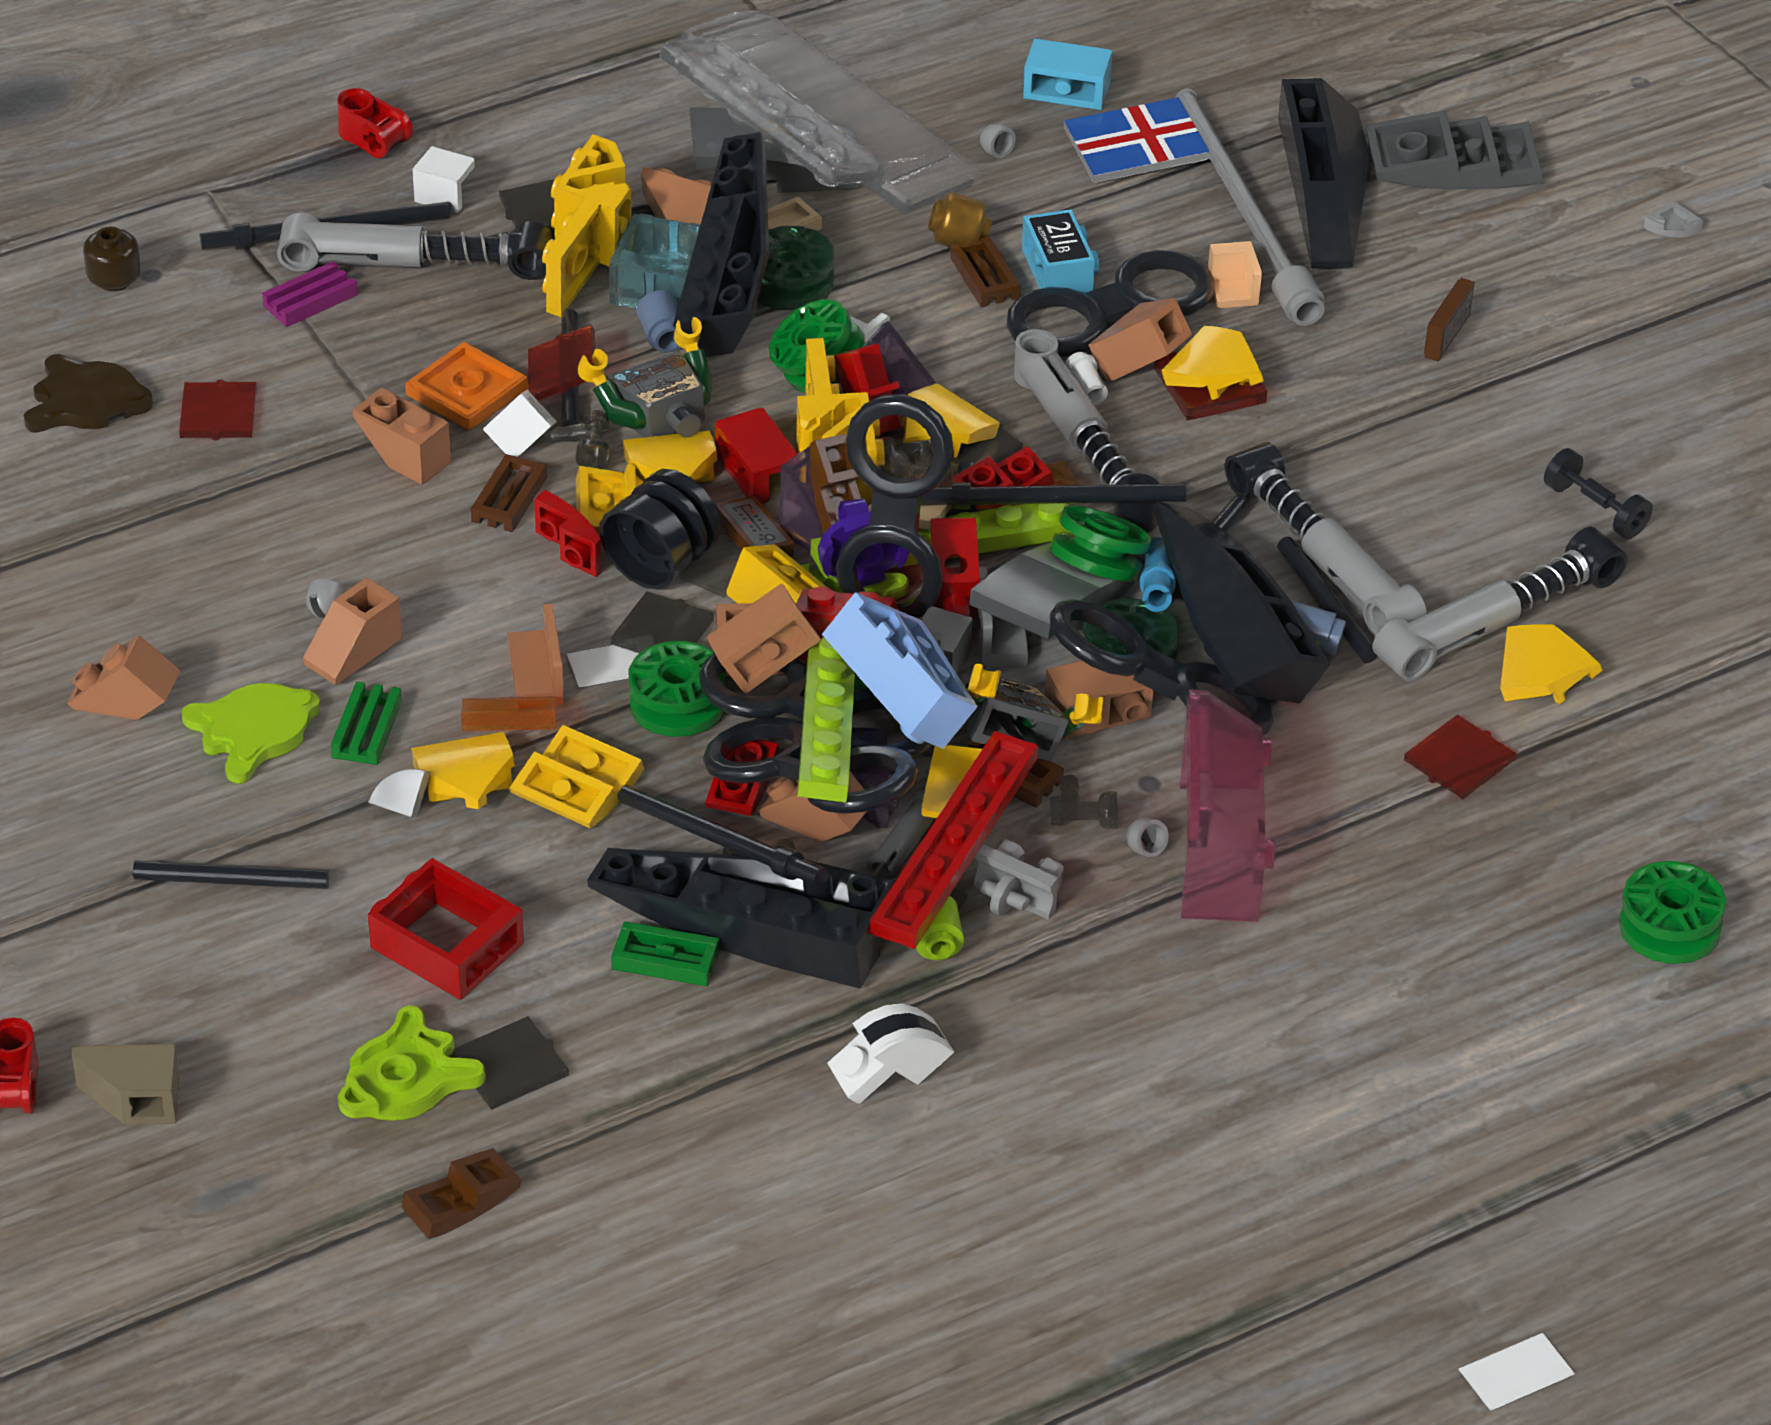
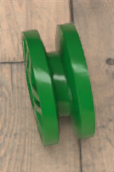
(813, 320)
(1100, 543)
(668, 690)
(1672, 912)

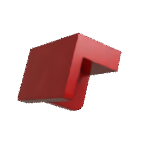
(864, 371)
(751, 450)

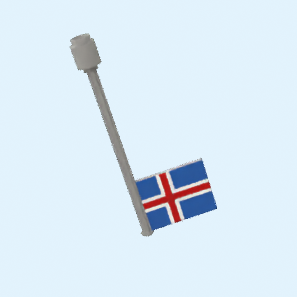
(1179, 134)

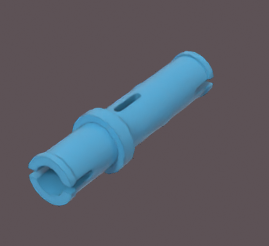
(1157, 578)

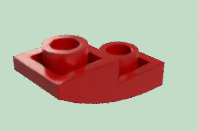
(1019, 469)
(568, 527)
(741, 797)

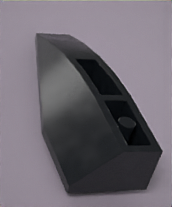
(1326, 167)
(729, 248)
(1239, 610)
(752, 909)

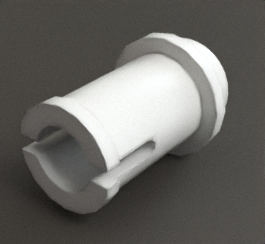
(1085, 371)

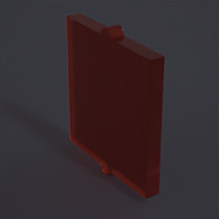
(556, 362)
(218, 410)
(1460, 756)

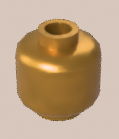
(958, 220)

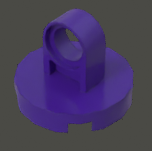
(872, 560)

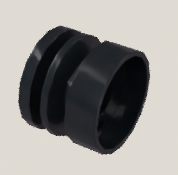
(660, 529)

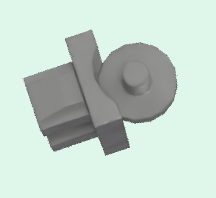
(1015, 883)

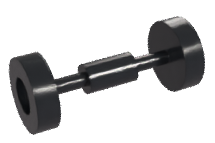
(1630, 516)

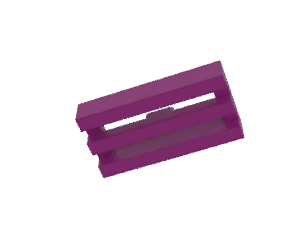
(309, 294)

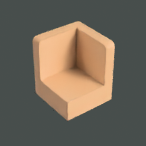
(1235, 274)

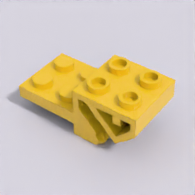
(588, 220)
(827, 413)

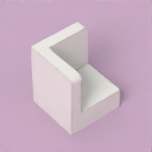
(440, 176)
(520, 424)

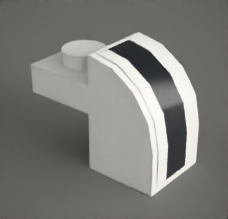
(889, 1042)

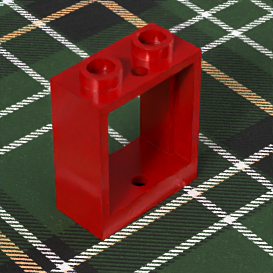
(473, 959)

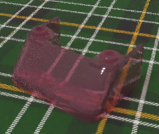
(1225, 811)

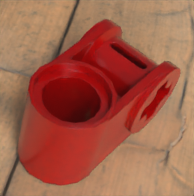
(371, 122)
(18, 1065)

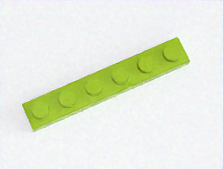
(998, 528)
(826, 725)

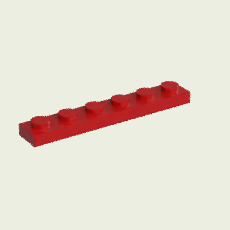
(953, 840)

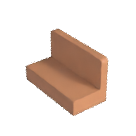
(763, 638)
(537, 660)

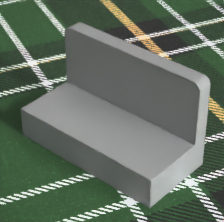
(999, 640)

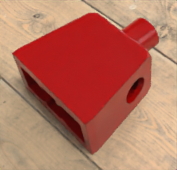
(956, 538)

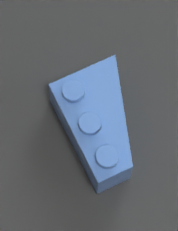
(902, 669)

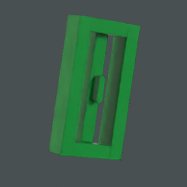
(372, 699)
(663, 960)

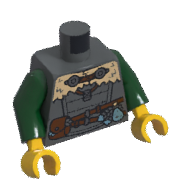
(658, 394)
(1024, 712)

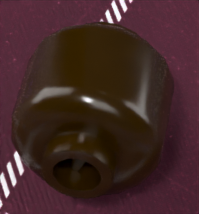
(111, 258)

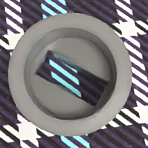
(997, 140)
(321, 595)
(1152, 831)

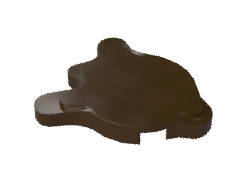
(85, 395)

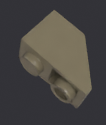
(130, 1080)

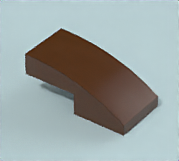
(831, 478)
(467, 1192)

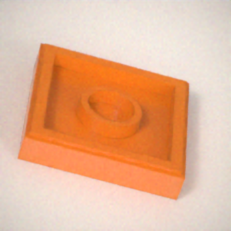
(466, 386)

